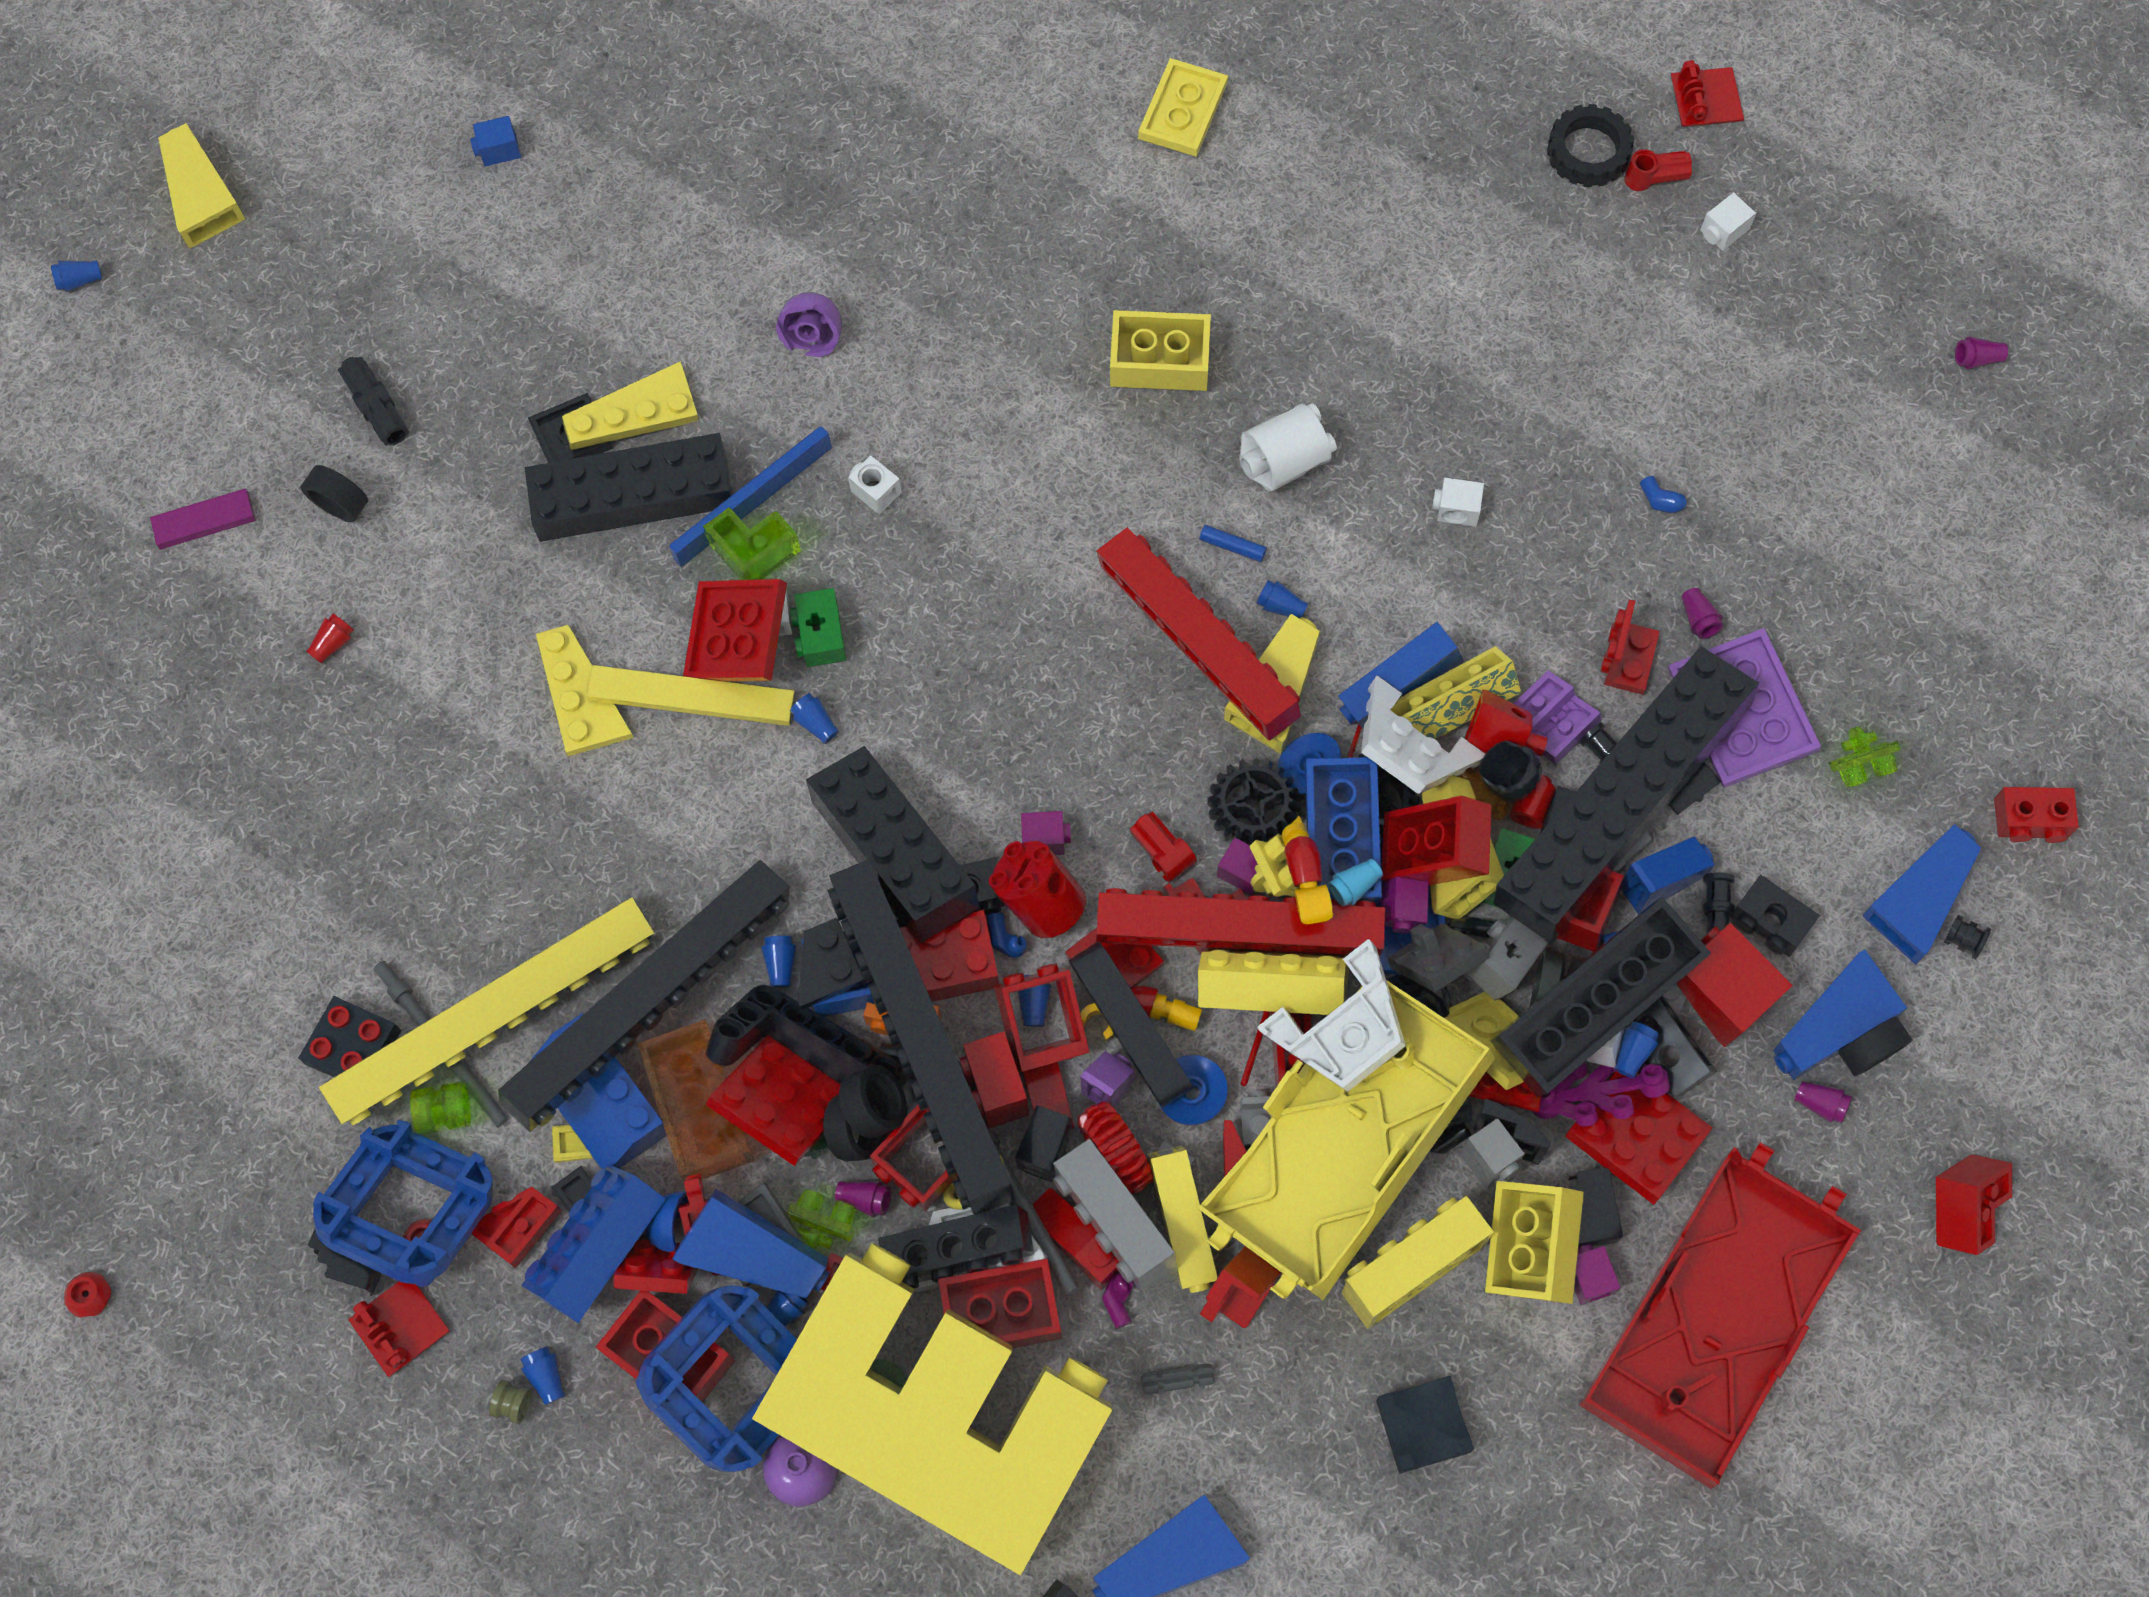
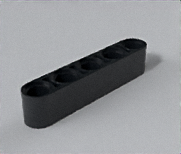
(1130, 1024)

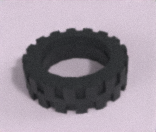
(1585, 172)

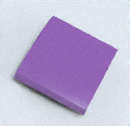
(1558, 714)

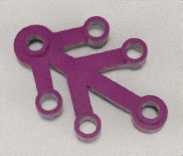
(1594, 1091)

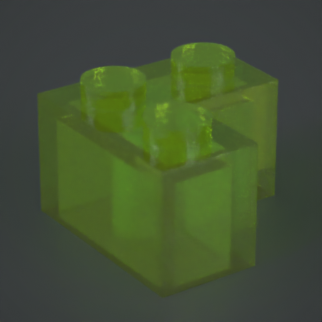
(755, 551)

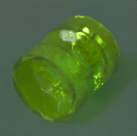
(428, 1110)

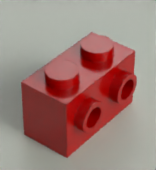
(2036, 813)

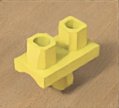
(1272, 868)

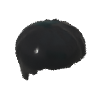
(1510, 770)

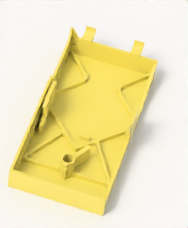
(1342, 1157)

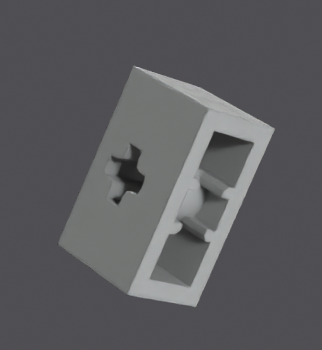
(1511, 954)
(1492, 1154)

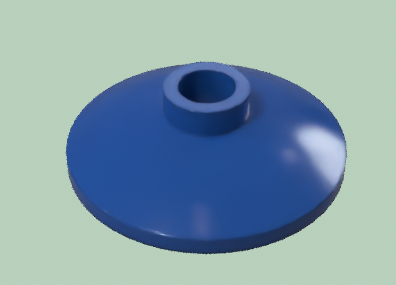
(1306, 747)
(1213, 1089)

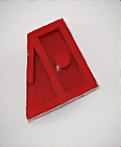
(516, 1225)

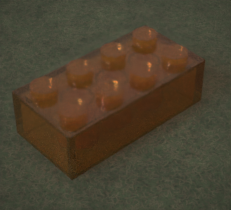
(681, 1086)

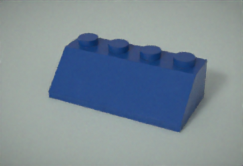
(611, 1114)

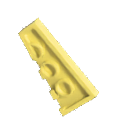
(637, 409)
(568, 671)

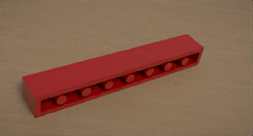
(1199, 634)
(1233, 923)

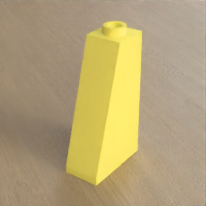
(196, 191)
(1291, 658)
(1459, 897)
(1183, 1219)

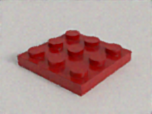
(735, 630)
(776, 1099)
(1645, 1147)

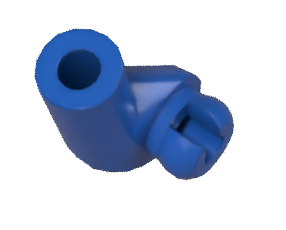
(1002, 940)

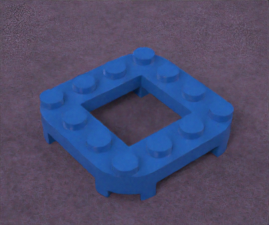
(382, 1250)
(676, 1353)

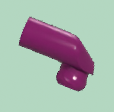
(1115, 1298)

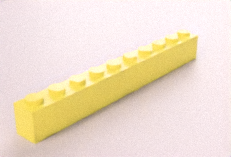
(485, 1011)

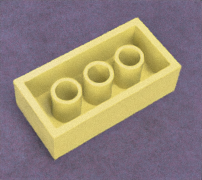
(1417, 1261)

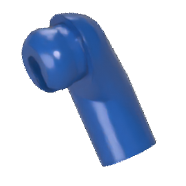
(1662, 499)

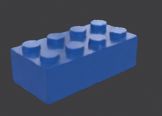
(1344, 815)
(592, 1242)

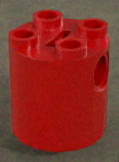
(1038, 889)

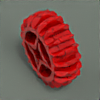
(1116, 1145)

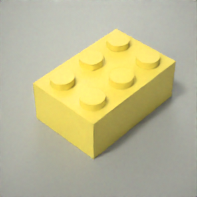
(1160, 350)
(1534, 1242)

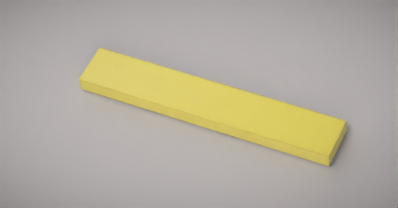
(690, 695)

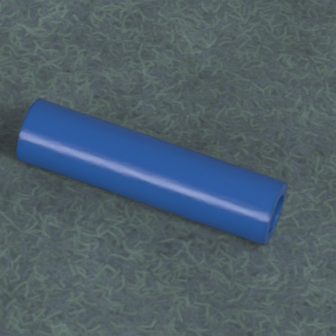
(1233, 543)

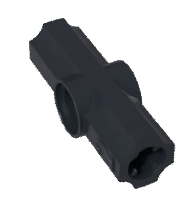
(373, 401)

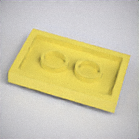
(1183, 107)
(1483, 1020)

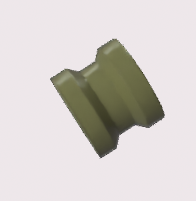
(510, 1402)

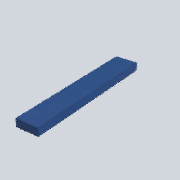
(755, 491)

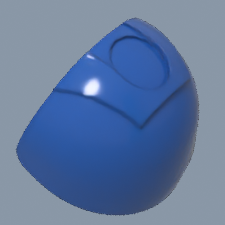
(661, 1227)

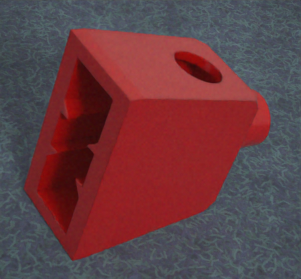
(1500, 721)

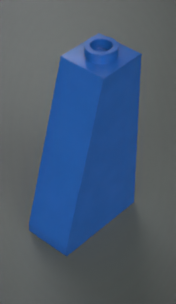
(1407, 669)
(1921, 898)
(1845, 1011)
(750, 1249)
(1174, 1556)

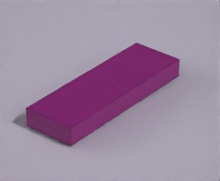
(202, 519)

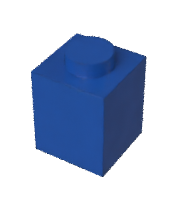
(495, 141)

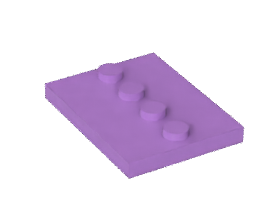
(1774, 725)

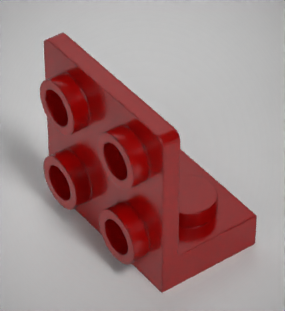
(1629, 653)

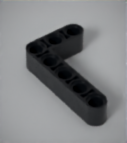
(804, 1032)

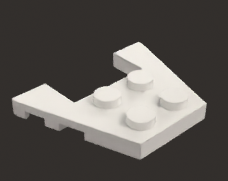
(1404, 750)
(1352, 1037)

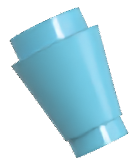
(1354, 882)

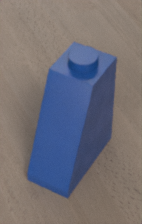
(1666, 873)

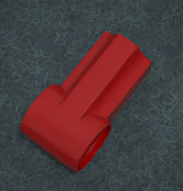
(1653, 168)
(1166, 852)

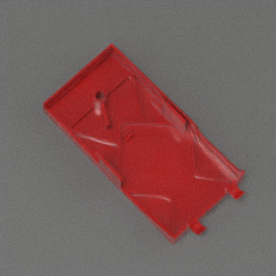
(1721, 1316)

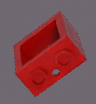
(1053, 1052)
(888, 1173)

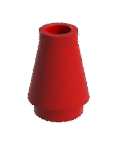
(329, 638)

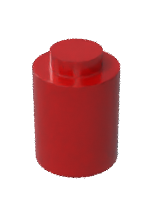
(1534, 809)

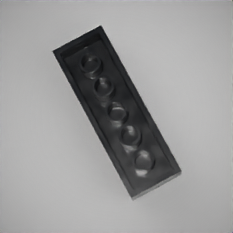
(628, 487)
(882, 826)
(1600, 997)

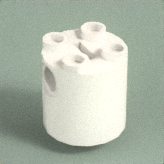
(1285, 447)

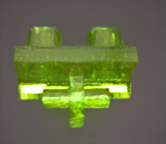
(1851, 765)
(807, 1213)

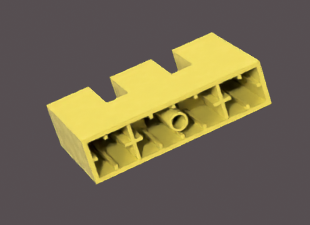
(918, 1438)

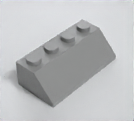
(1116, 1217)

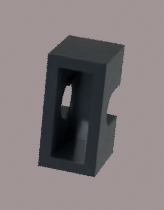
(1793, 915)

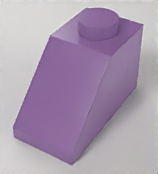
(1107, 1079)

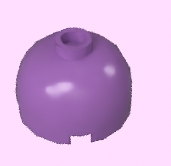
(810, 319)
(796, 1474)

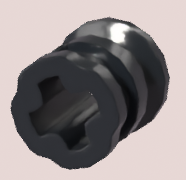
(1967, 936)

